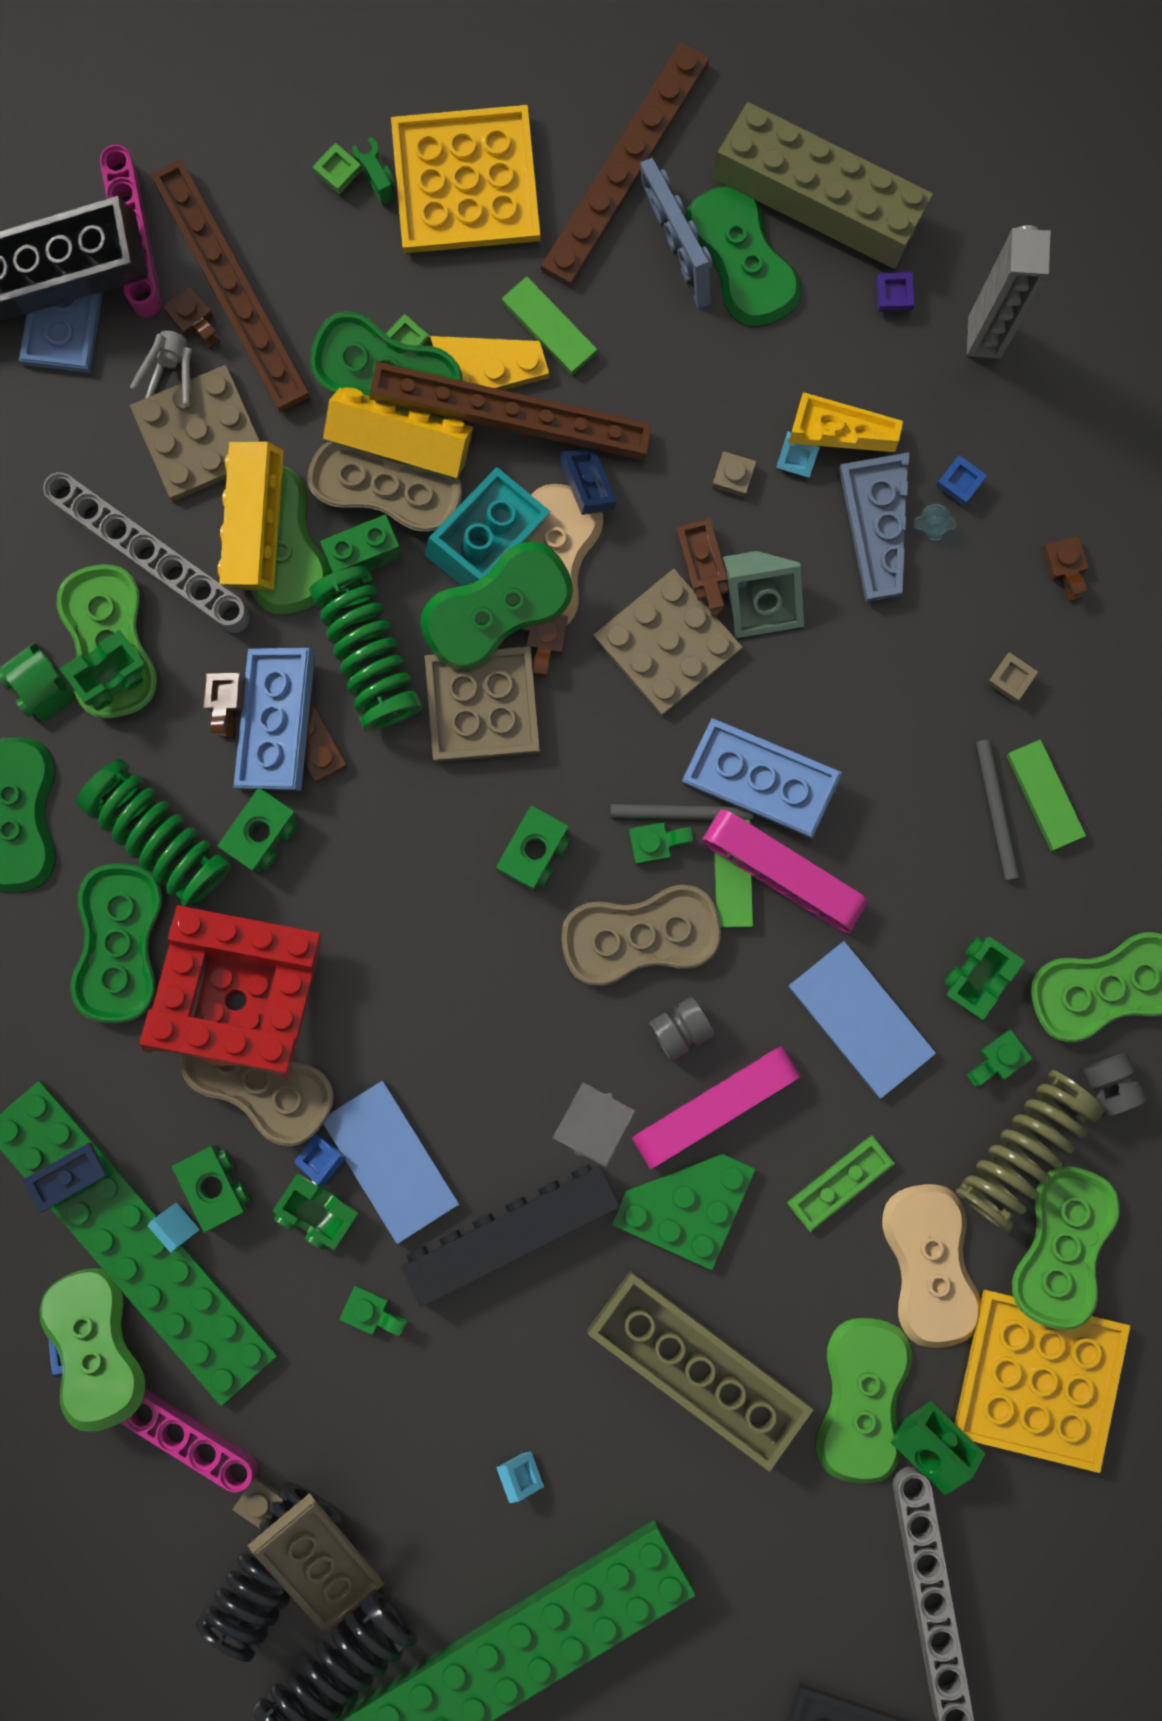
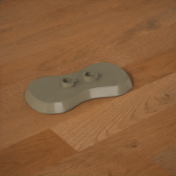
(366, 480)
(669, 929)
(279, 1108)

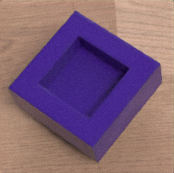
(895, 291)

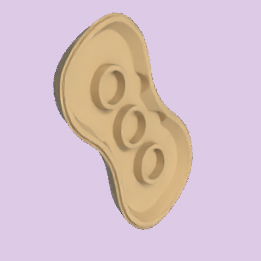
(567, 533)
(927, 1236)

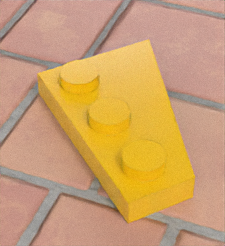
(496, 361)
(843, 426)

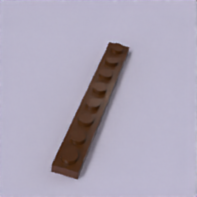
(623, 164)
(230, 285)
(509, 411)

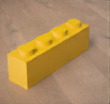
(397, 432)
(251, 516)

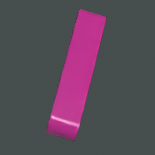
(122, 184)
(784, 871)
(716, 1107)
(188, 1450)

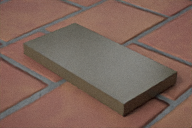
(315, 1563)

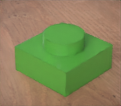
(337, 168)

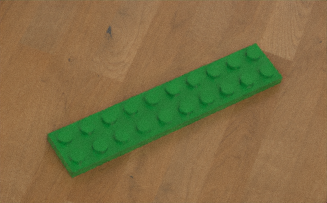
(112, 1224)

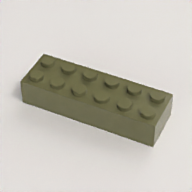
(820, 185)
(700, 1370)

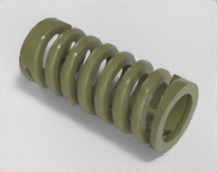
(973, 1187)

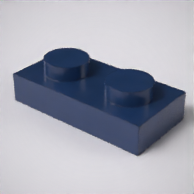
(588, 481)
(65, 1177)

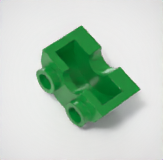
(105, 671)
(36, 682)
(982, 975)
(315, 1211)

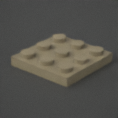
(194, 439)
(667, 642)
(483, 707)

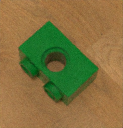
(364, 545)
(260, 810)
(534, 828)
(193, 1175)
(938, 1448)

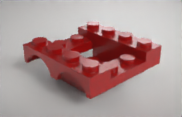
(246, 957)

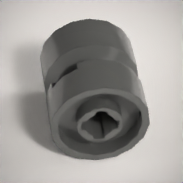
(681, 1029)
(1114, 1071)

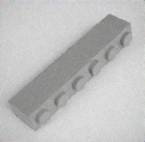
(1008, 291)

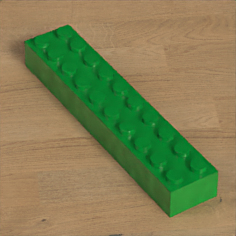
(538, 1637)

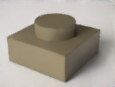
(733, 474)
(1012, 677)
(257, 1501)

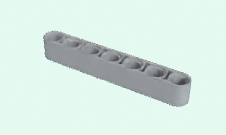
(134, 541)
(934, 1580)

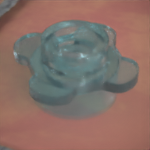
(935, 514)

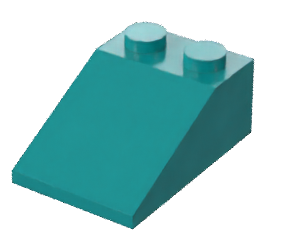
(484, 528)

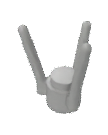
(170, 351)

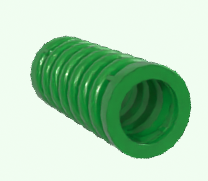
(345, 581)
(91, 803)

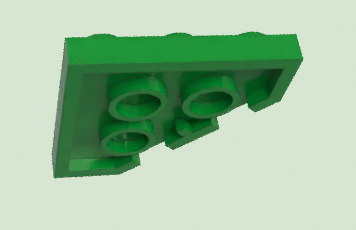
(688, 1208)

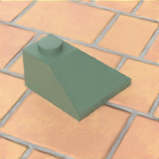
(763, 593)

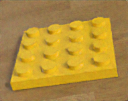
(465, 179)
(1041, 1385)

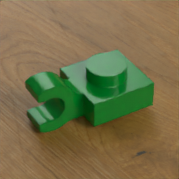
(378, 177)
(652, 842)
(1001, 1058)
(367, 1312)

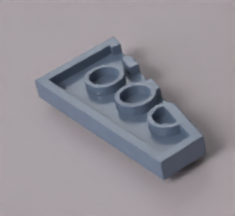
(680, 234)
(876, 512)

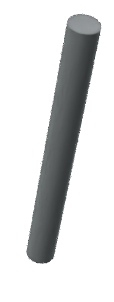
(997, 810)
(673, 812)

